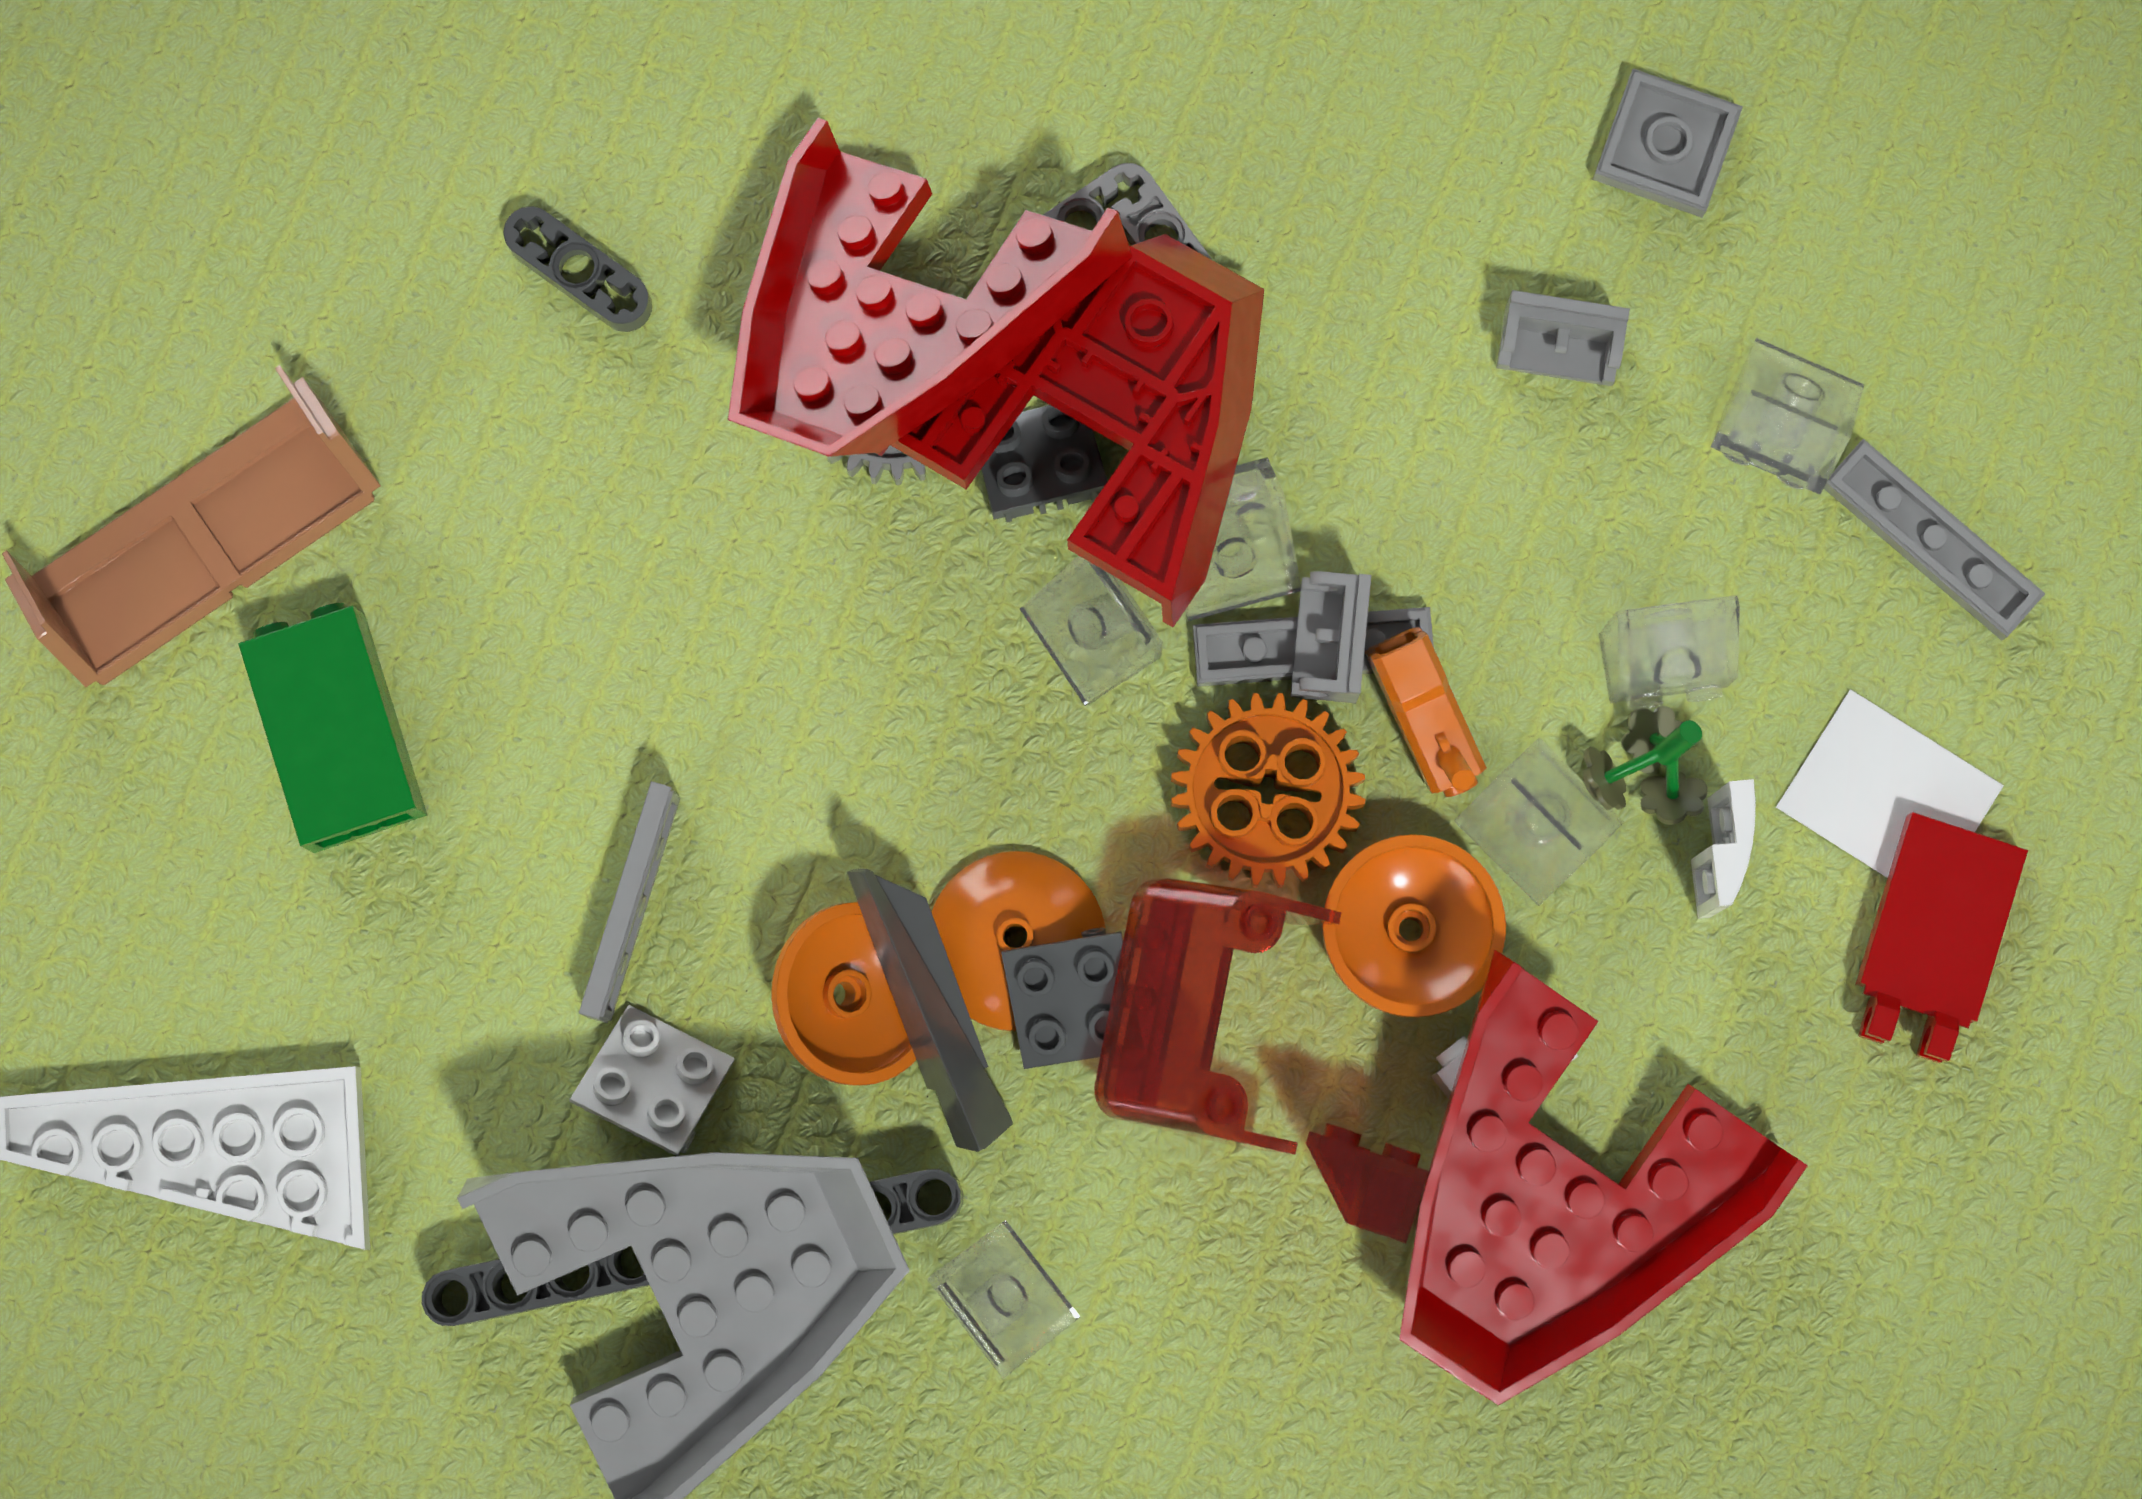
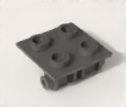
(1043, 462)
(1063, 996)

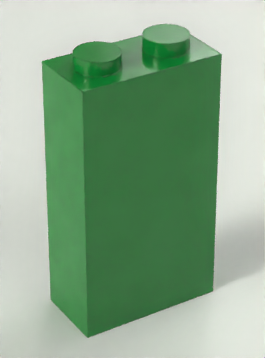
(332, 727)

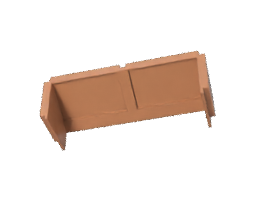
(196, 540)

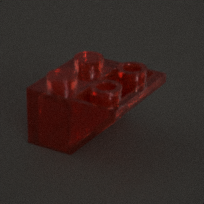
(1368, 1186)

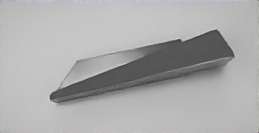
(931, 1009)

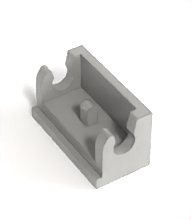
(1562, 338)
(1331, 636)

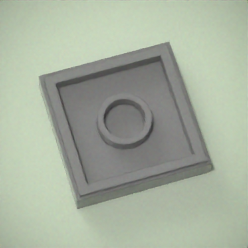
(1667, 143)

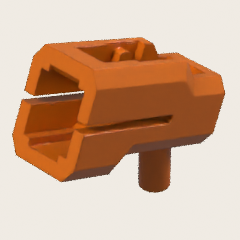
(1426, 712)

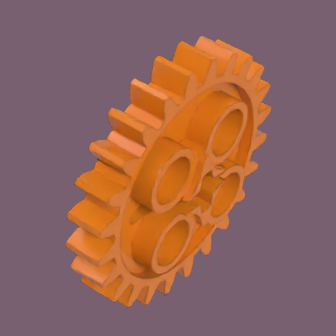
(1274, 736)

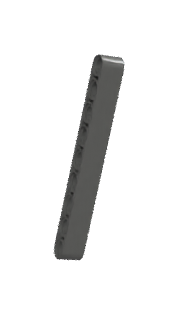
(607, 1275)

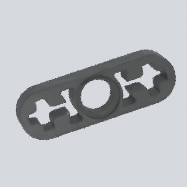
(554, 232)

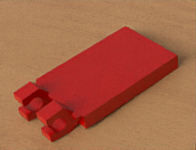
(1937, 931)

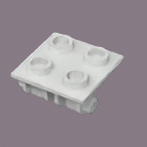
(652, 1080)

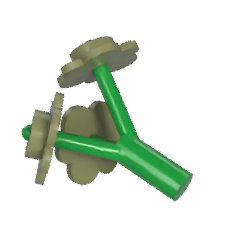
(1652, 741)

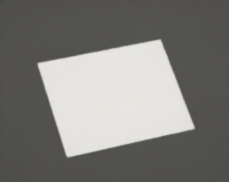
(1875, 773)

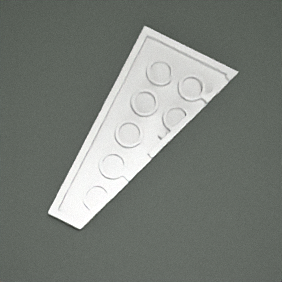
(237, 1146)

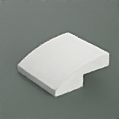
(1722, 866)

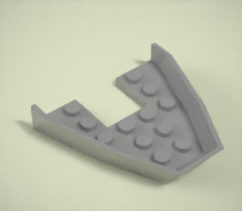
(753, 1265)

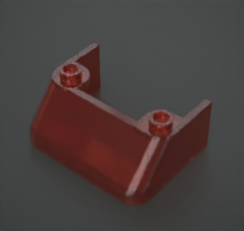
(1172, 1003)

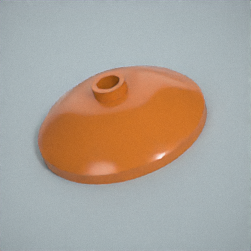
(1001, 894)
(1445, 895)
(845, 1042)

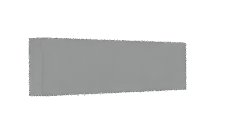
(1933, 540)
(1266, 647)
(630, 903)

